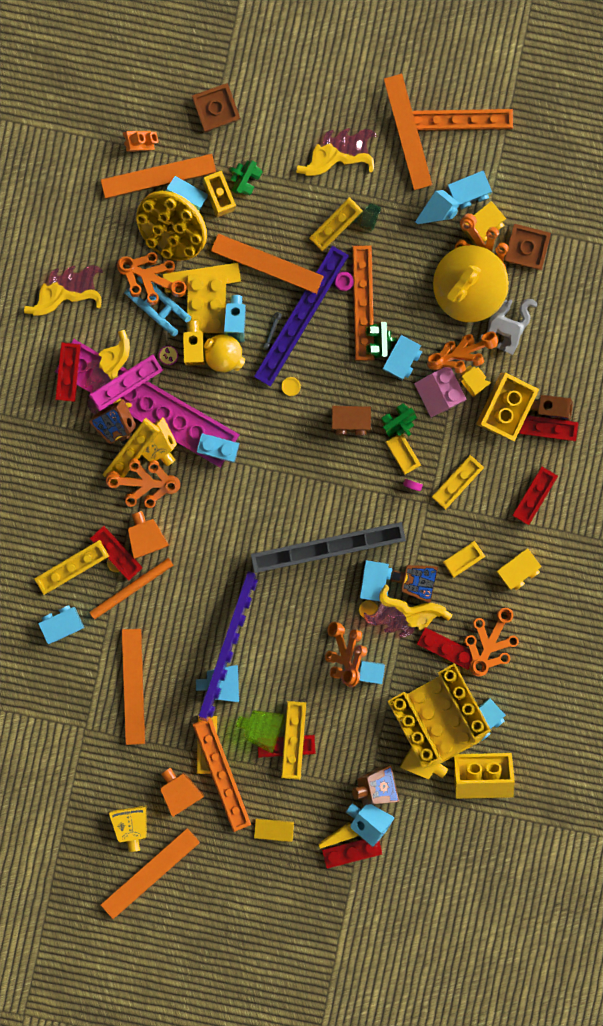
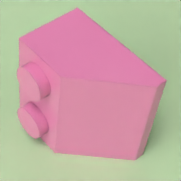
(440, 391)

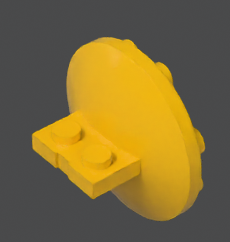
(172, 225)
(470, 283)

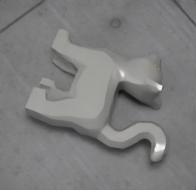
(509, 328)

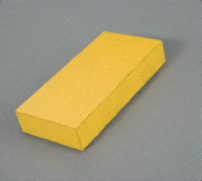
(403, 454)
(463, 559)

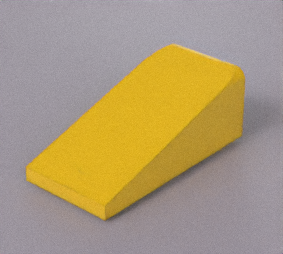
(274, 830)
(342, 834)

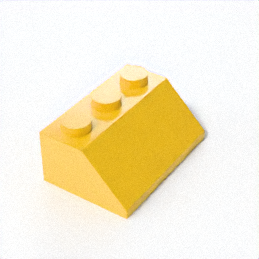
(507, 406)
(484, 775)

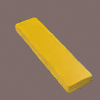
(231, 272)
(133, 448)
(71, 567)
(293, 740)

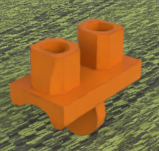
(140, 140)

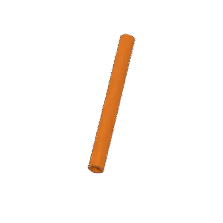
(131, 588)

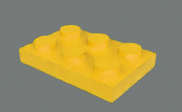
(207, 302)

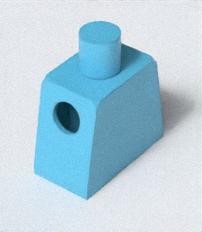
(235, 325)
(229, 687)
(369, 822)

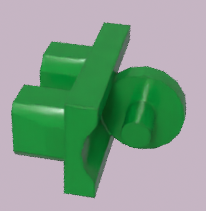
(249, 170)
(382, 340)
(401, 423)

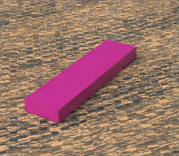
(125, 382)

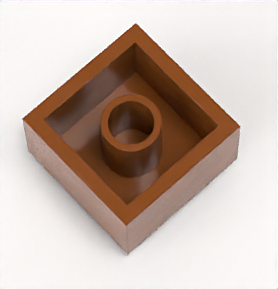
(351, 419)

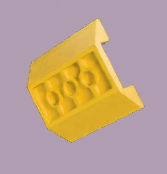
(440, 718)

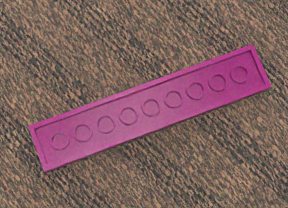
(154, 403)

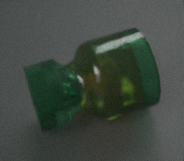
(368, 218)

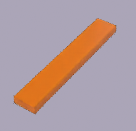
(464, 119)
(407, 131)
(158, 176)
(267, 263)
(362, 299)
(133, 686)
(221, 774)
(150, 873)

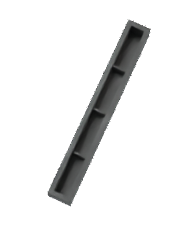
(328, 547)

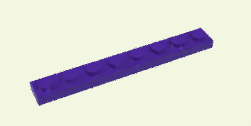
(300, 318)
(226, 654)

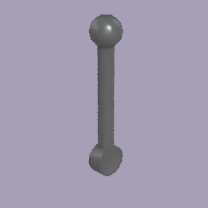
(277, 316)

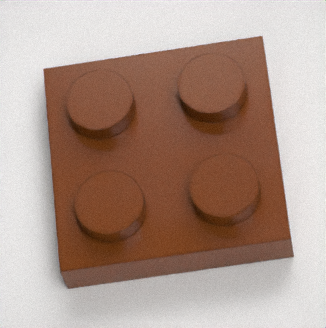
(216, 107)
(527, 247)

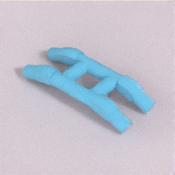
(159, 318)

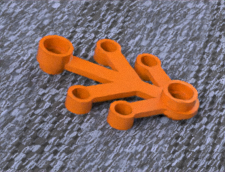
(471, 220)
(148, 276)
(461, 352)
(145, 483)
(490, 645)
(351, 674)

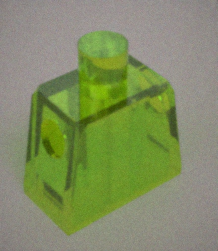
(262, 728)

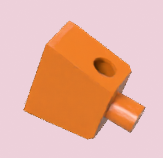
(145, 536)
(179, 791)

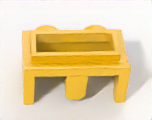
(474, 380)

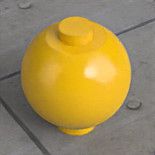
(223, 353)

